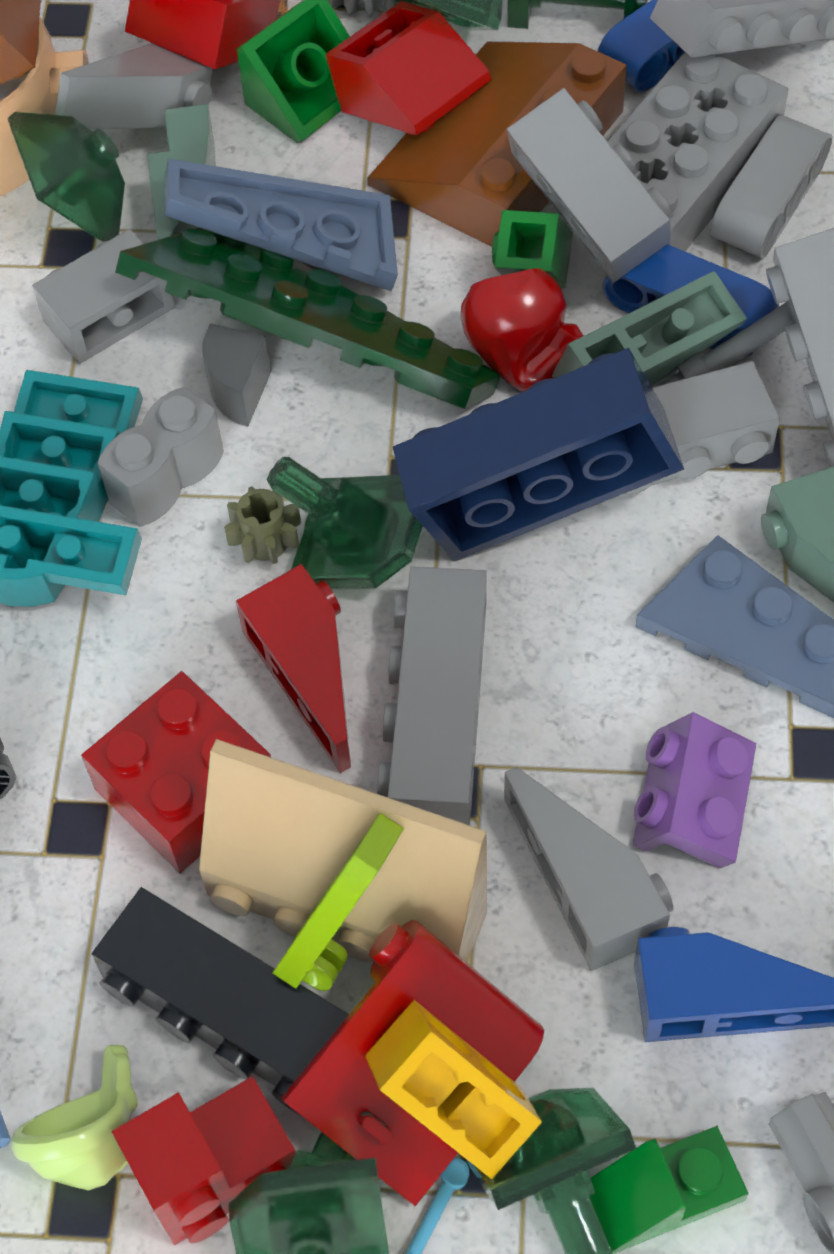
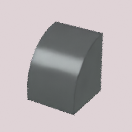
(236, 370)

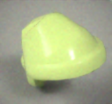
(75, 1138)

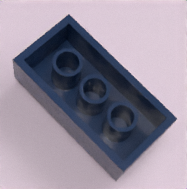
(538, 456)

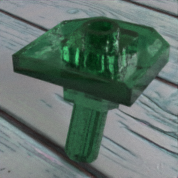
(354, 526)
(553, 1164)
(315, 1207)

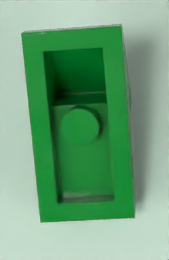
(665, 1188)

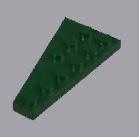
(308, 305)

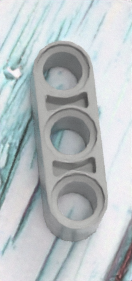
(771, 186)

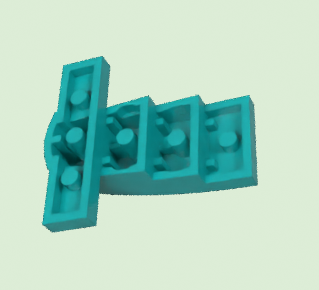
(56, 491)

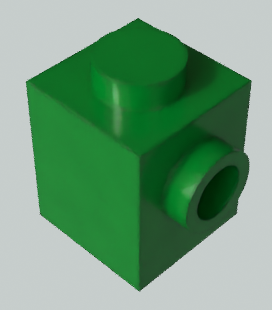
(531, 242)

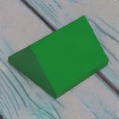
(288, 72)

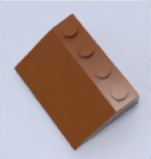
(465, 162)

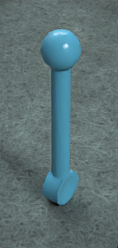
(452, 1179)

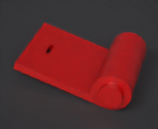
(340, 1083)

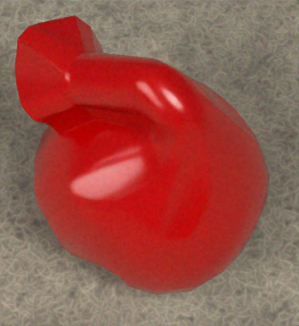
(518, 325)

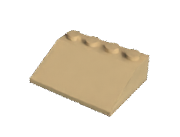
(285, 833)

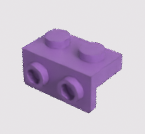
(695, 790)

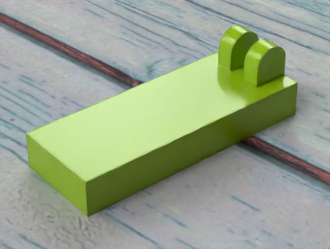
(313, 953)

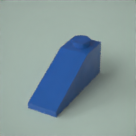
(722, 988)

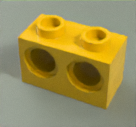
(452, 1089)

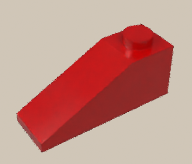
(298, 641)

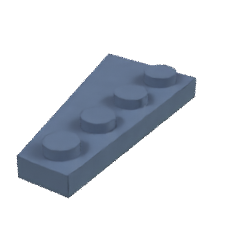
(299, 219)
(749, 619)

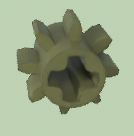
(262, 525)

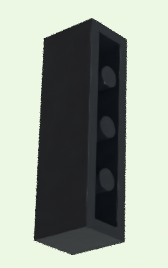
(214, 992)

